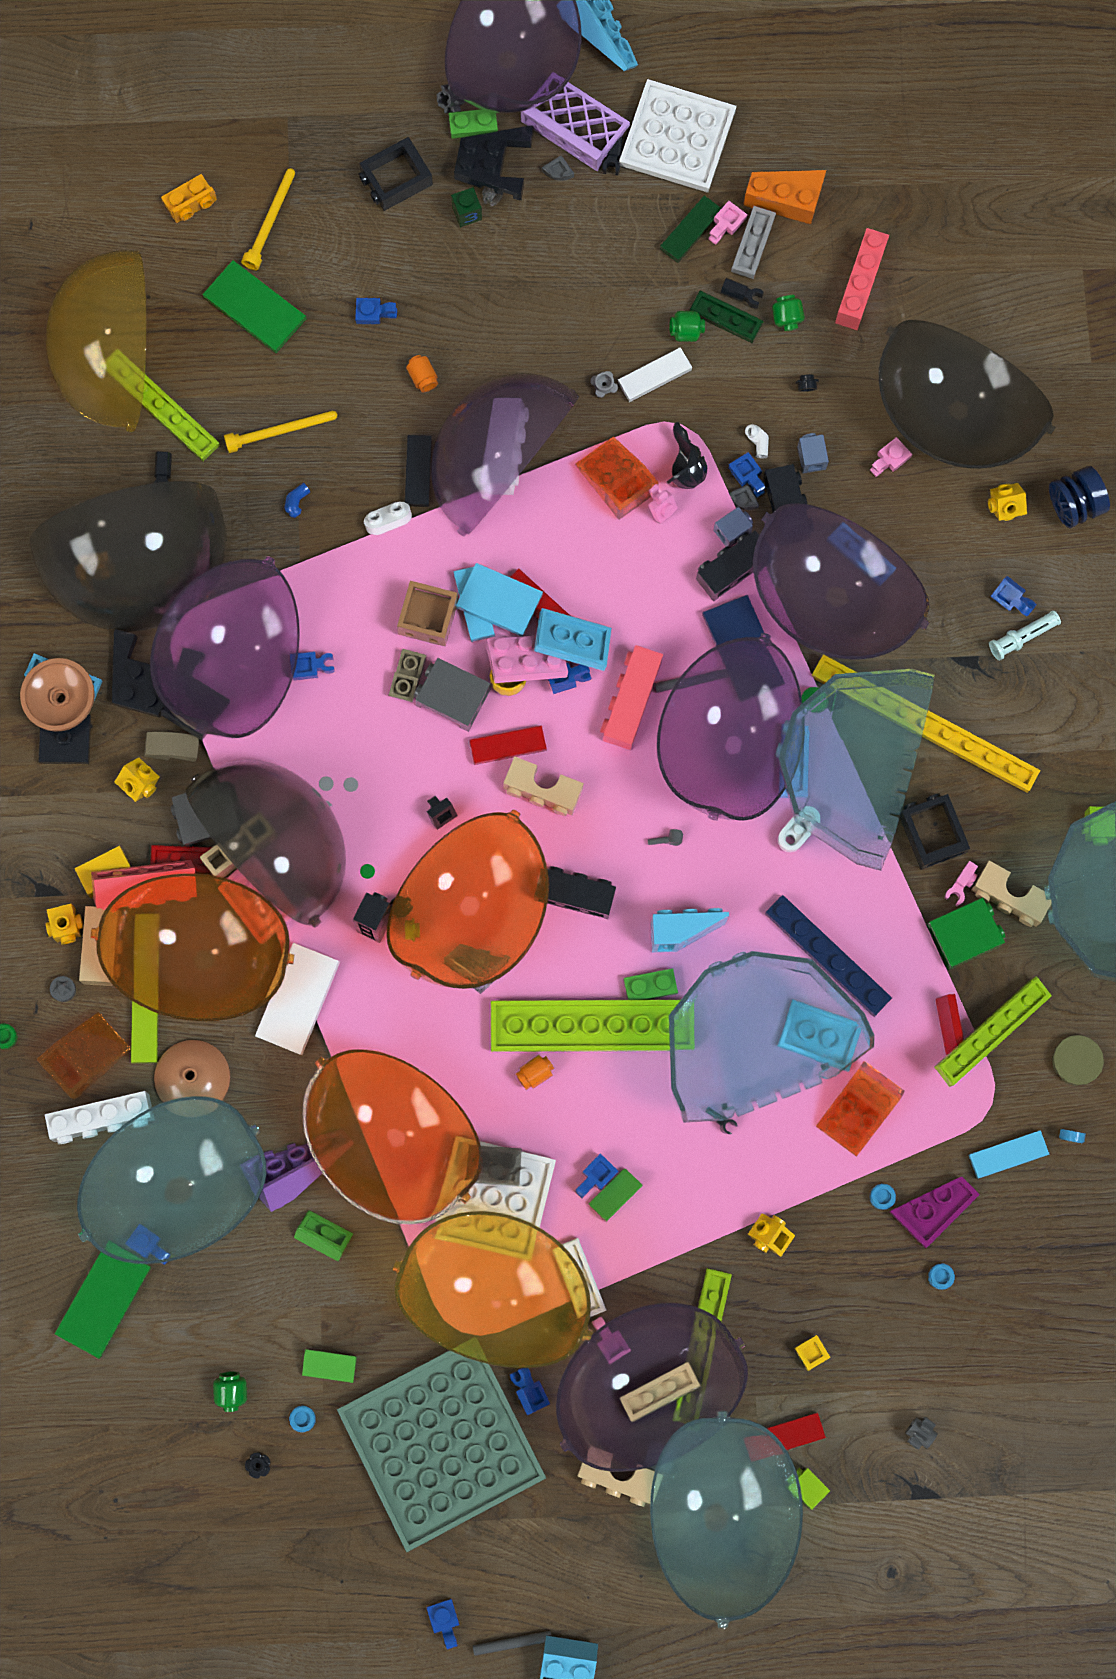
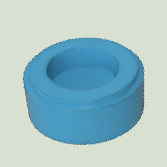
(1072, 1136)
(882, 1196)
(941, 1276)
(302, 1419)

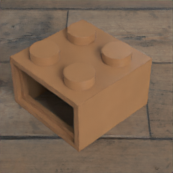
(426, 614)

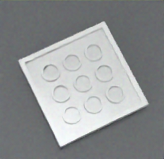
(677, 135)
(520, 1201)

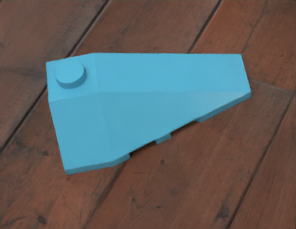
(603, 32)

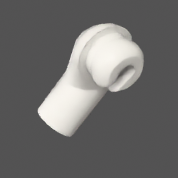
(759, 438)

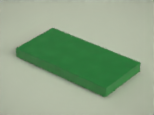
(254, 306)
(101, 1304)

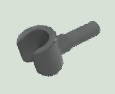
(675, 838)

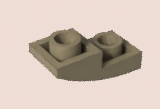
(407, 675)
(171, 745)

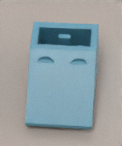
(676, 931)
(568, 1659)

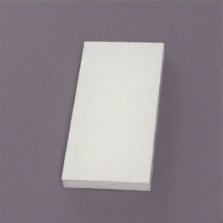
(298, 1001)

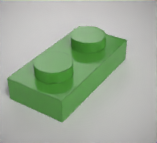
(472, 123)
(651, 985)

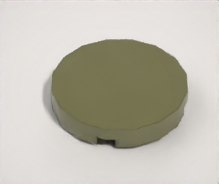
(1078, 1060)

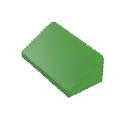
(615, 1194)
(323, 1235)
(329, 1366)

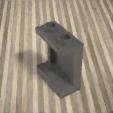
(452, 693)
(190, 827)

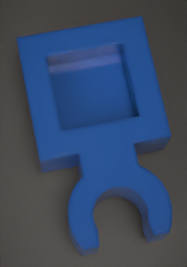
(308, 665)

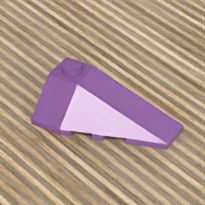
(287, 1175)

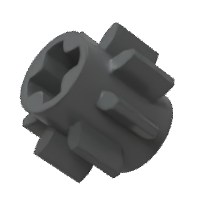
(448, 100)
(921, 1433)

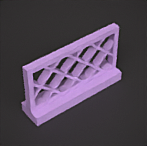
(567, 139)

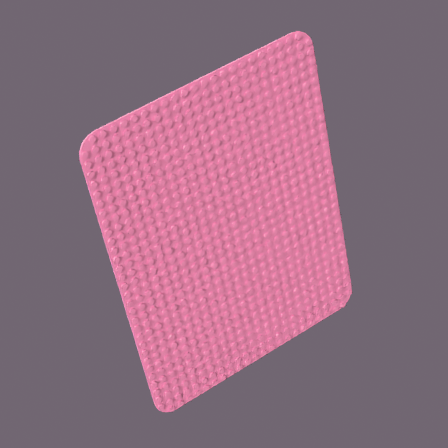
(609, 1103)

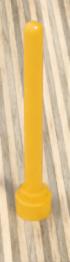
(252, 258)
(234, 441)

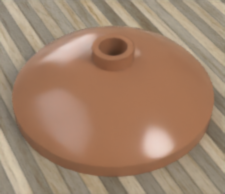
(45, 685)
(200, 1057)

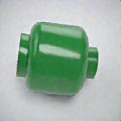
(788, 312)
(686, 326)
(230, 1391)

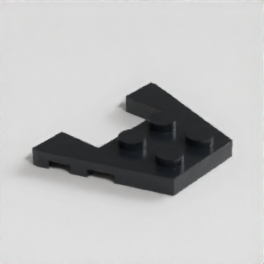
(483, 156)
(132, 679)

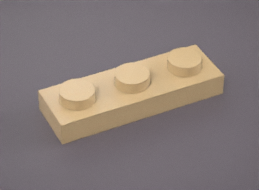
(660, 1392)

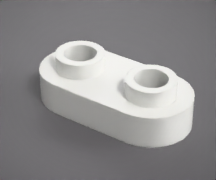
(387, 518)
(797, 832)

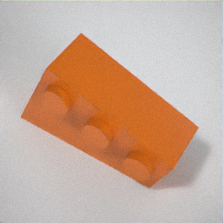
(786, 193)

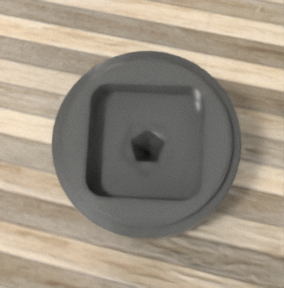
(62, 989)

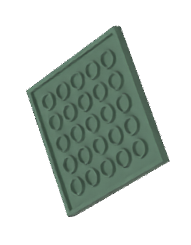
(440, 1446)

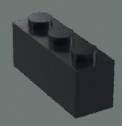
(783, 486)
(729, 567)
(580, 893)
(372, 916)

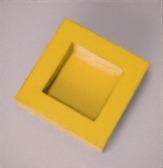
(812, 1352)

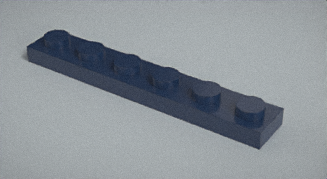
(828, 955)

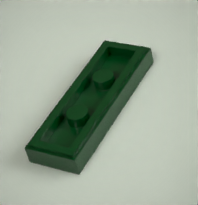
(690, 229)
(727, 316)

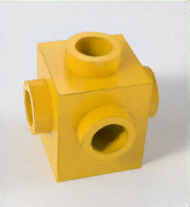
(1007, 501)
(137, 779)
(58, 918)
(767, 1230)

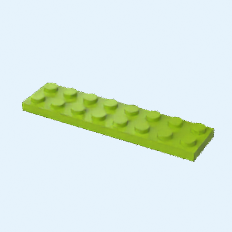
(581, 1025)

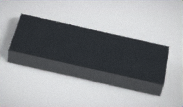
(418, 470)

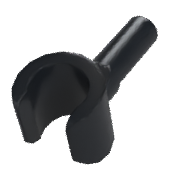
(722, 1125)

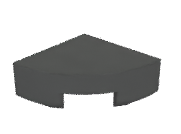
(558, 169)
(744, 498)

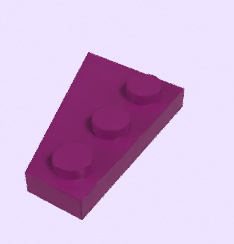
(934, 1211)

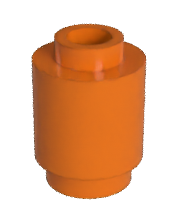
(422, 373)
(535, 1072)

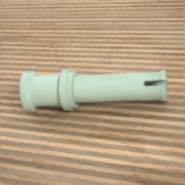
(1015, 639)

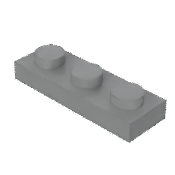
(753, 242)

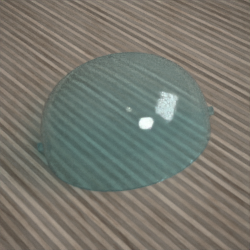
(171, 1181)
(725, 1516)

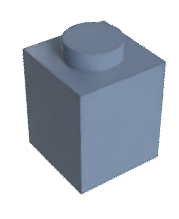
(812, 453)
(733, 526)

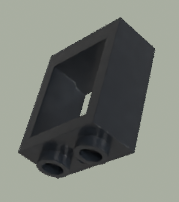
(407, 189)
(927, 860)

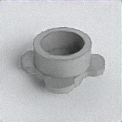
(604, 377)

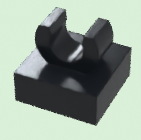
(440, 812)

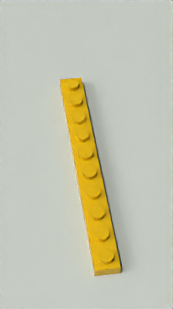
(956, 739)

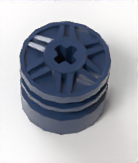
(1079, 496)

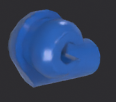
(293, 499)

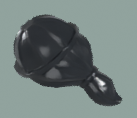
(689, 466)

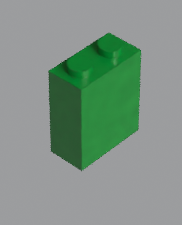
(966, 933)

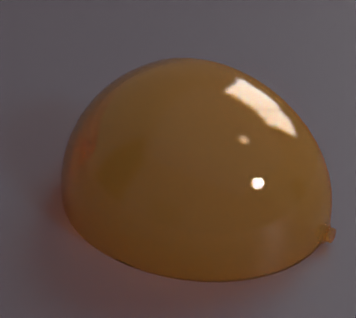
(471, 903)
(194, 947)
(389, 1137)

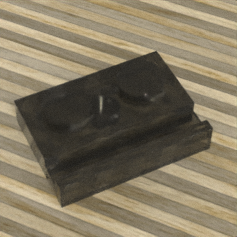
(500, 1166)

